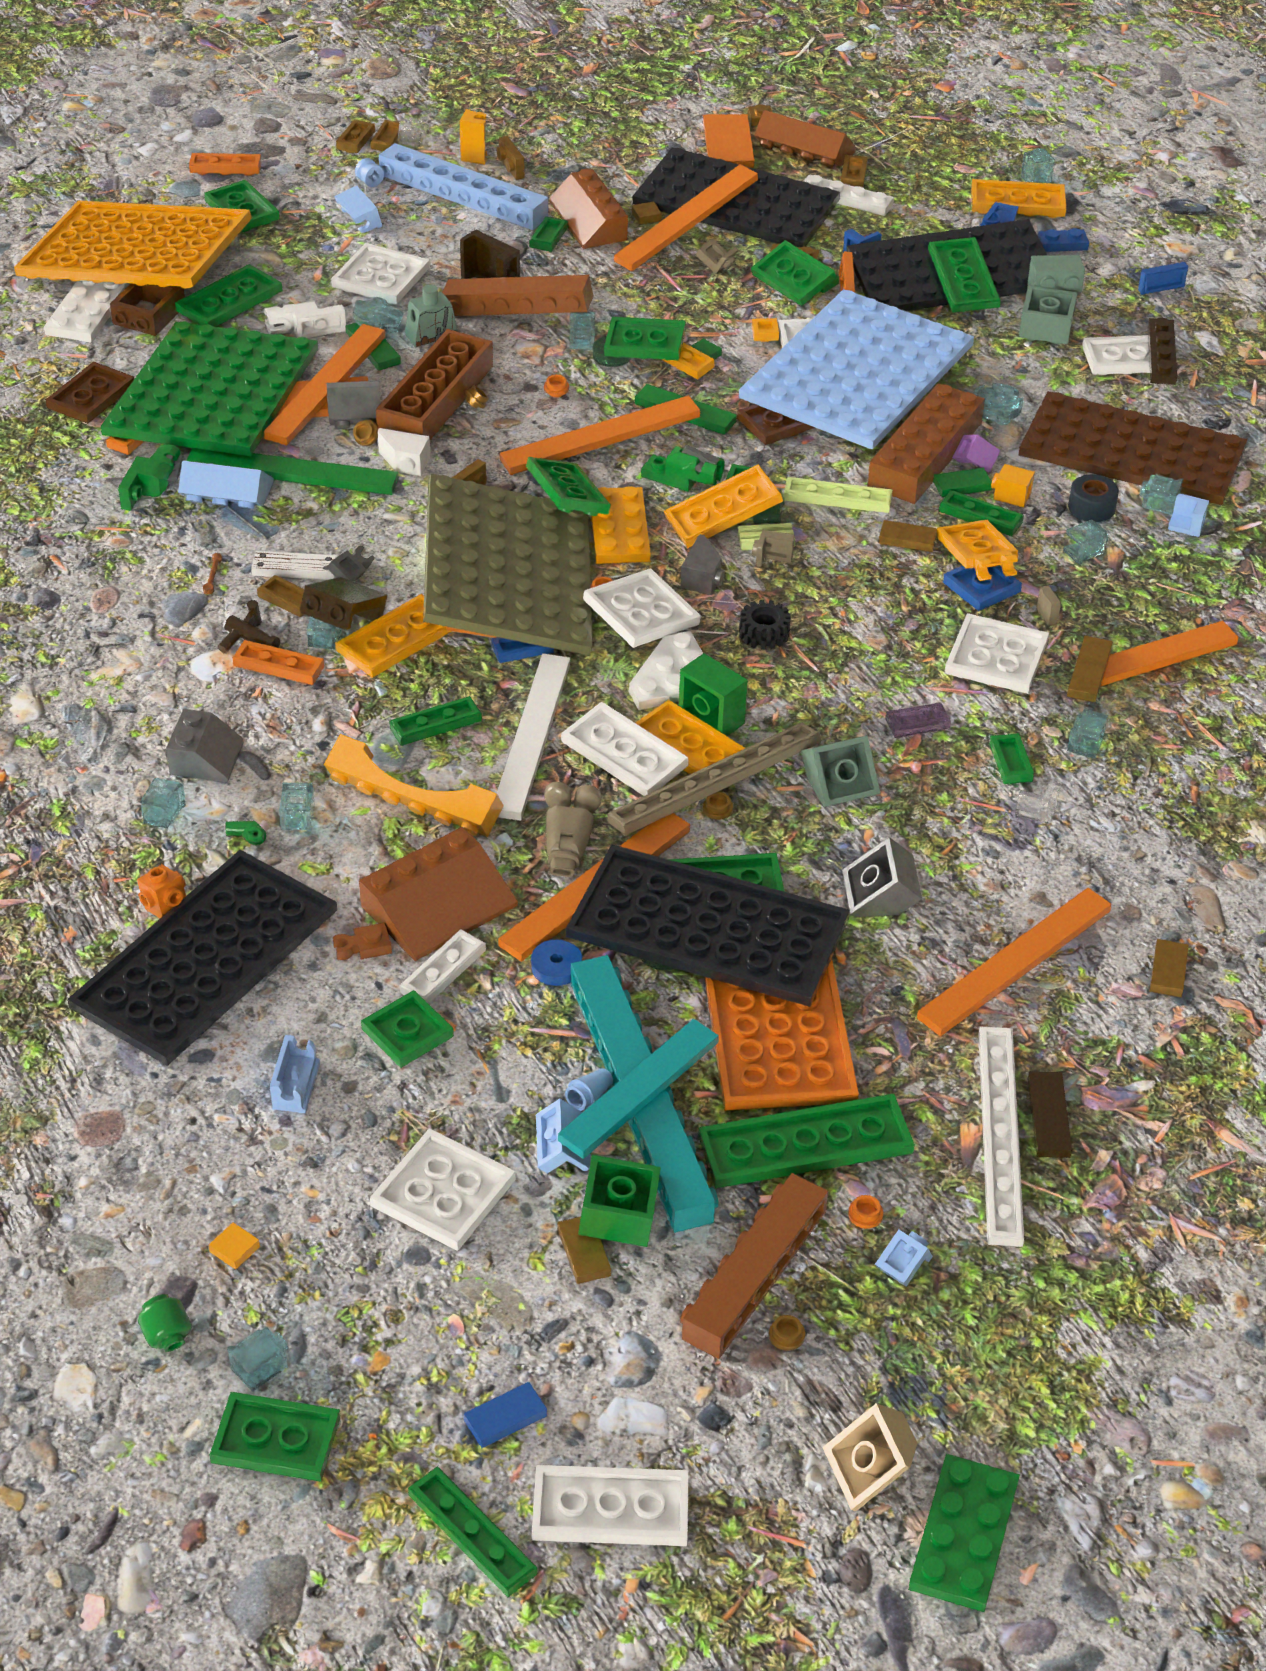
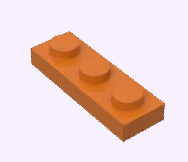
(225, 163)
(278, 662)

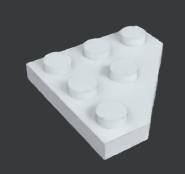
(660, 673)

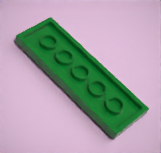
(805, 1140)

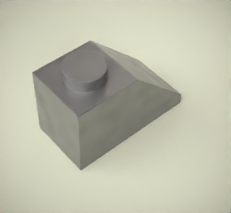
(702, 568)

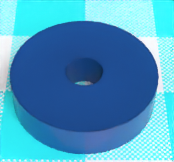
(544, 959)

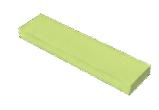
(838, 494)

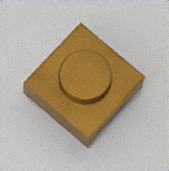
(755, 113)

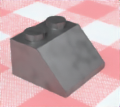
(352, 402)
(203, 747)
(882, 881)

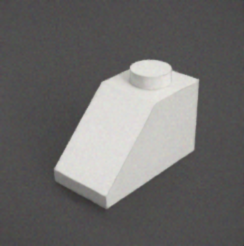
(404, 451)

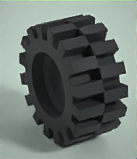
(776, 628)

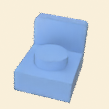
(904, 1256)

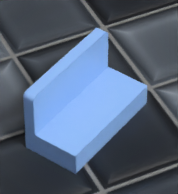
(548, 1125)

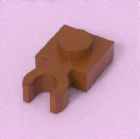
(367, 941)

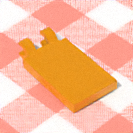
(979, 547)

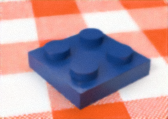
(982, 593)

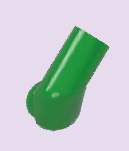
(249, 830)

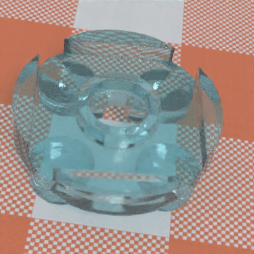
(378, 314)
(1000, 403)

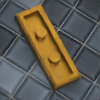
(1089, 669)

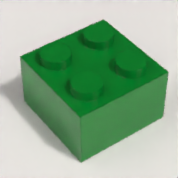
(713, 694)
(619, 1200)

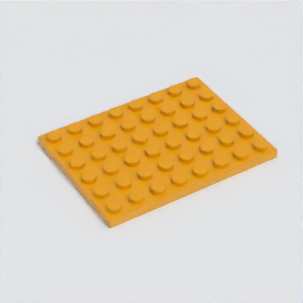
(133, 243)

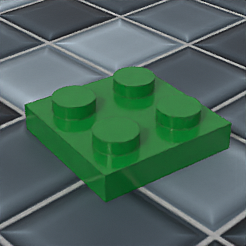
(407, 1028)

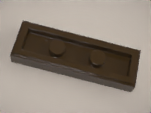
(1049, 1114)

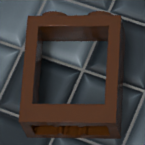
(147, 321)

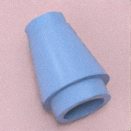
(588, 1088)

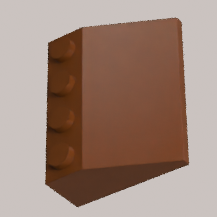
(436, 893)

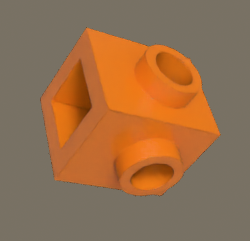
(161, 890)

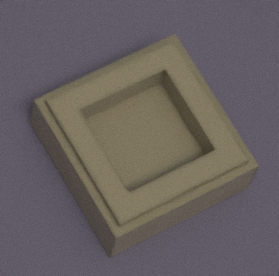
(1048, 605)

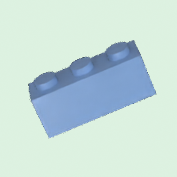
(224, 484)

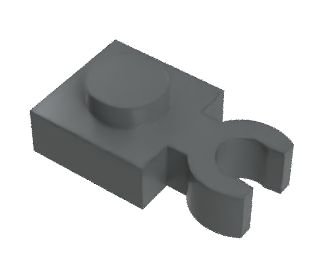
(350, 565)

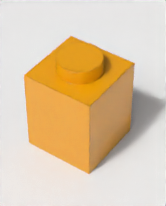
(1013, 485)

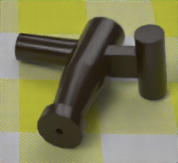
(247, 629)

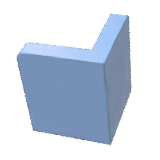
(1188, 515)

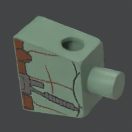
(429, 317)

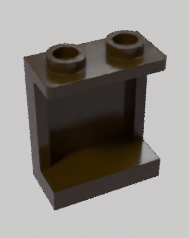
(487, 257)
(339, 599)

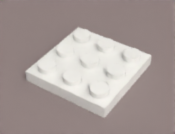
(380, 273)
(641, 607)
(997, 653)
(443, 1189)

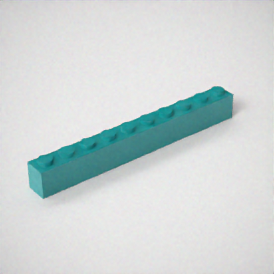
(658, 1125)

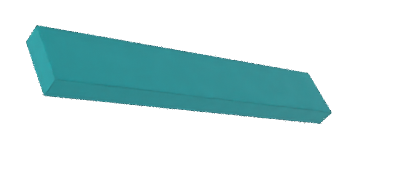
(637, 1088)

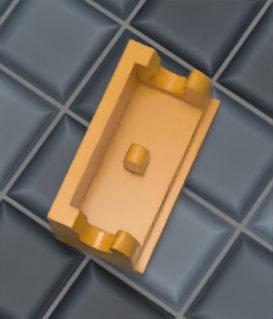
(473, 137)

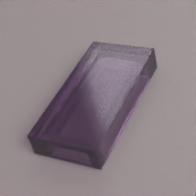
(917, 720)

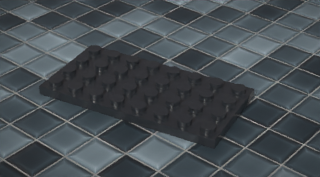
(768, 209)
(905, 277)
(709, 924)
(202, 957)

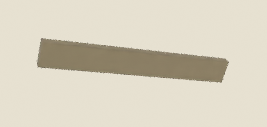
(713, 778)

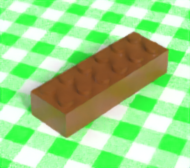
(436, 384)
(925, 442)

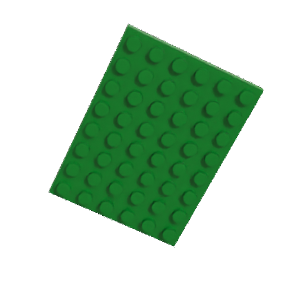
(211, 388)

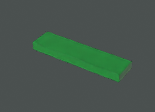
(710, 416)
(472, 1531)

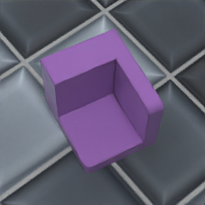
(976, 451)

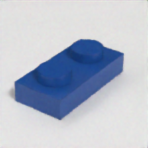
(1064, 240)

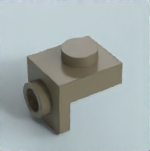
(715, 256)
(773, 546)

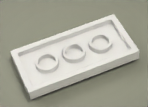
(83, 310)
(624, 749)
(610, 1505)

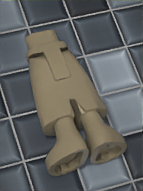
(568, 827)

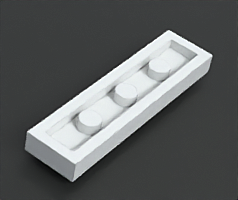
(856, 196)

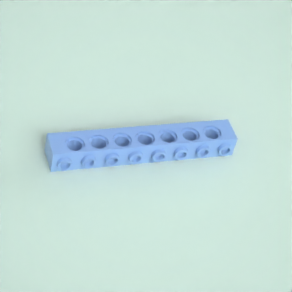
(464, 186)

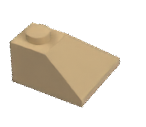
(871, 1453)

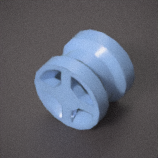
(369, 172)

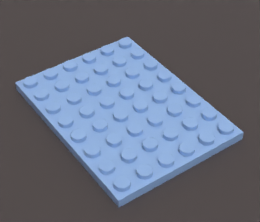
(857, 368)

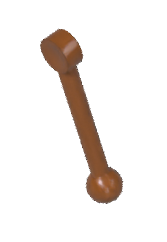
(208, 588)

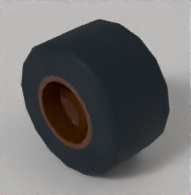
(1093, 498)

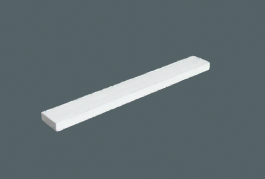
(532, 735)
(1000, 1138)

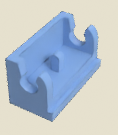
(359, 208)
(294, 1076)

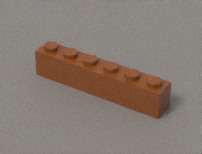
(519, 295)
(753, 1265)

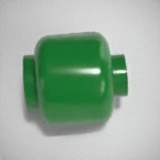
(164, 1322)

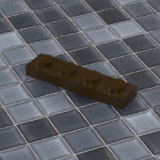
(1162, 351)

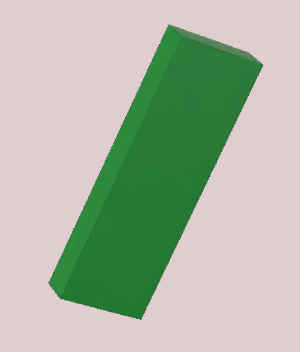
(383, 355)
(974, 510)
(435, 720)

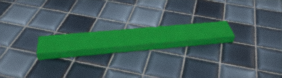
(305, 471)

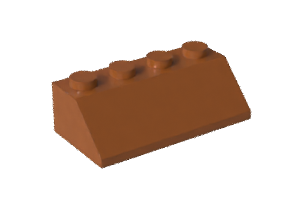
(804, 139)
(590, 210)

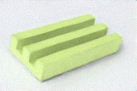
(749, 533)

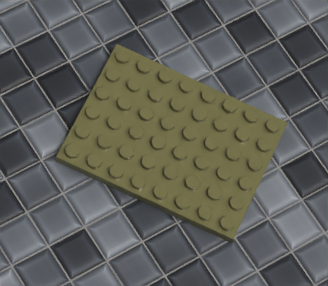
(506, 565)

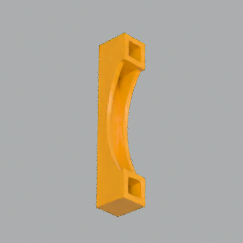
(469, 808)

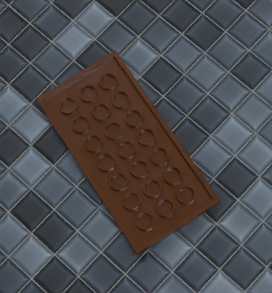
(1132, 446)

